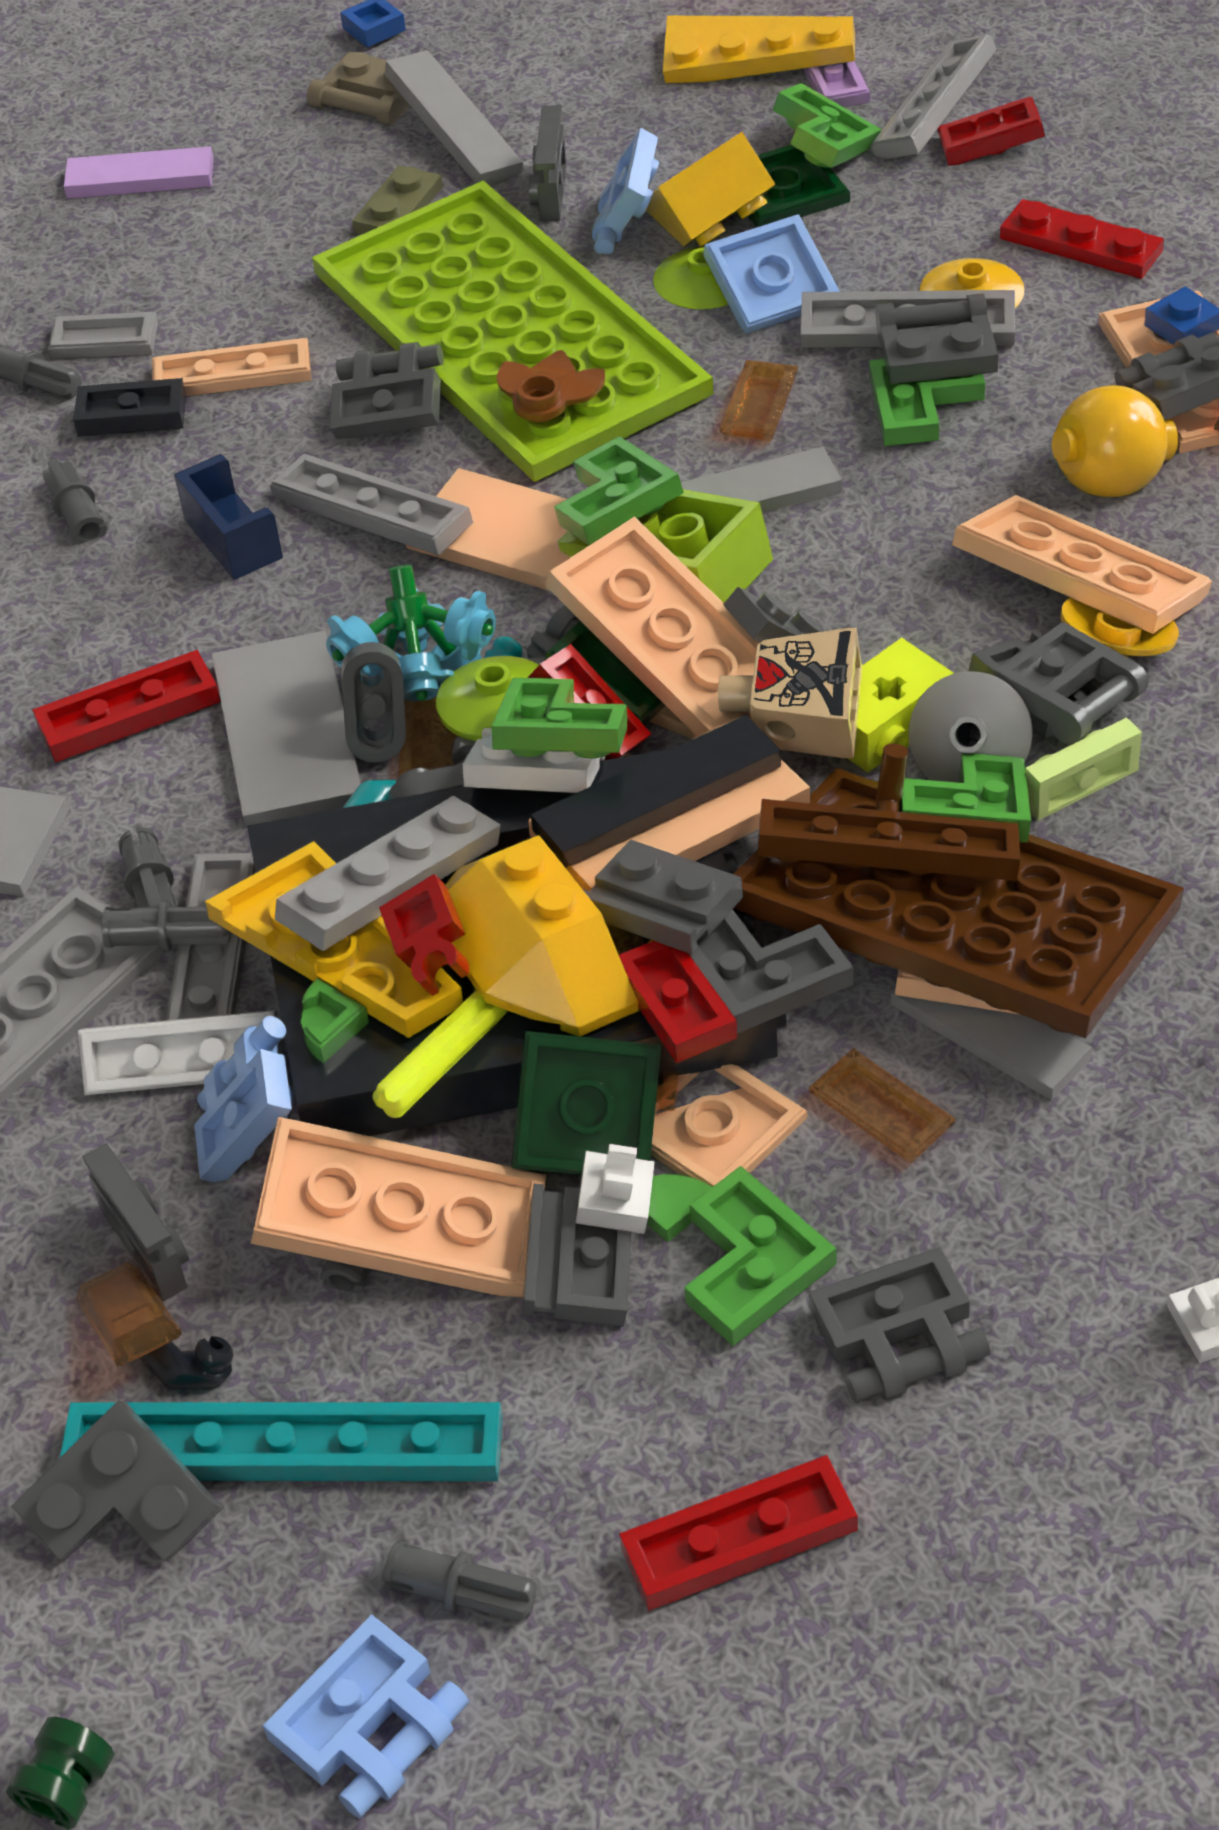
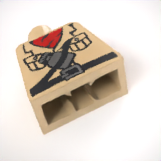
(802, 692)

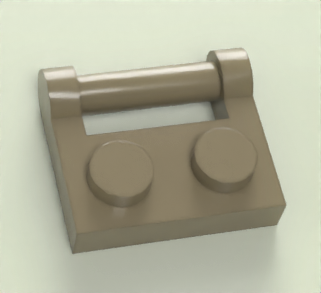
(360, 87)

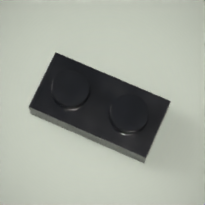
(130, 407)

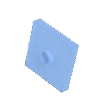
(768, 271)

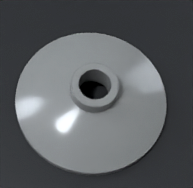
(960, 699)

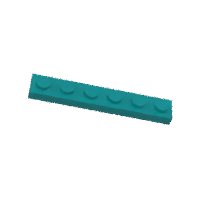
(319, 1439)

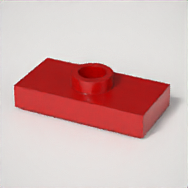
(991, 131)

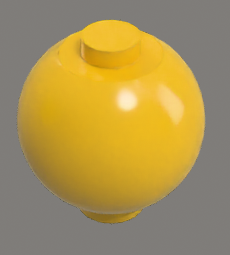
(1113, 441)

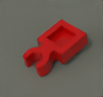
(422, 931)

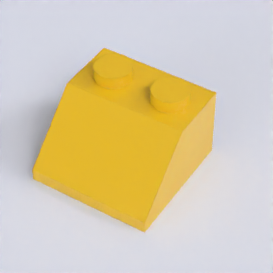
(711, 191)

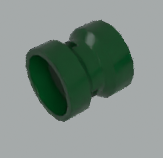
(60, 1772)

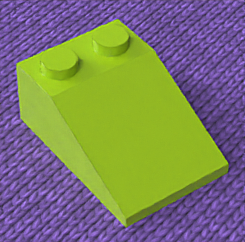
(711, 534)

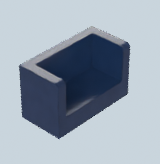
(223, 522)

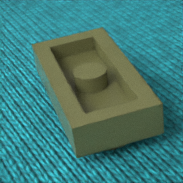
(399, 195)

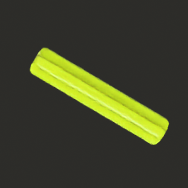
(436, 1055)

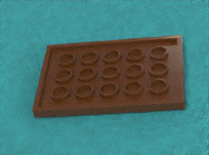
(1033, 946)

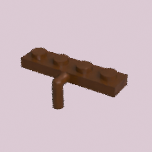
(888, 836)

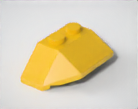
(538, 941)

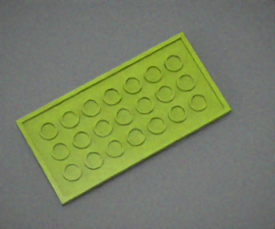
(503, 291)

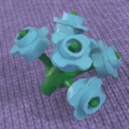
(412, 620)

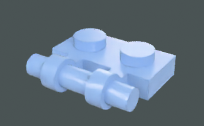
(626, 191)
(242, 1101)
(350, 1700)

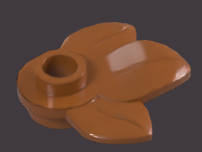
(548, 386)

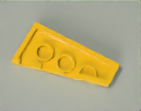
(753, 45)
(357, 966)

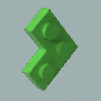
(822, 127)
(908, 408)
(620, 485)
(542, 717)
(987, 790)
(767, 1257)

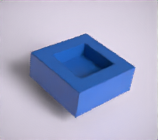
(372, 21)
(1182, 315)

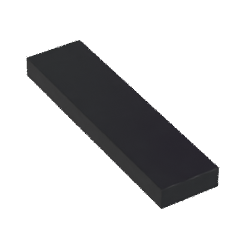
(655, 790)

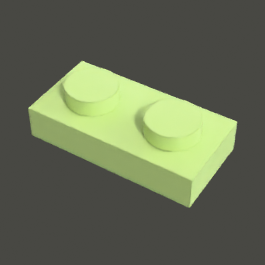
(1083, 768)

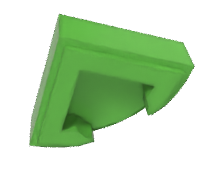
(329, 1019)
(671, 1203)

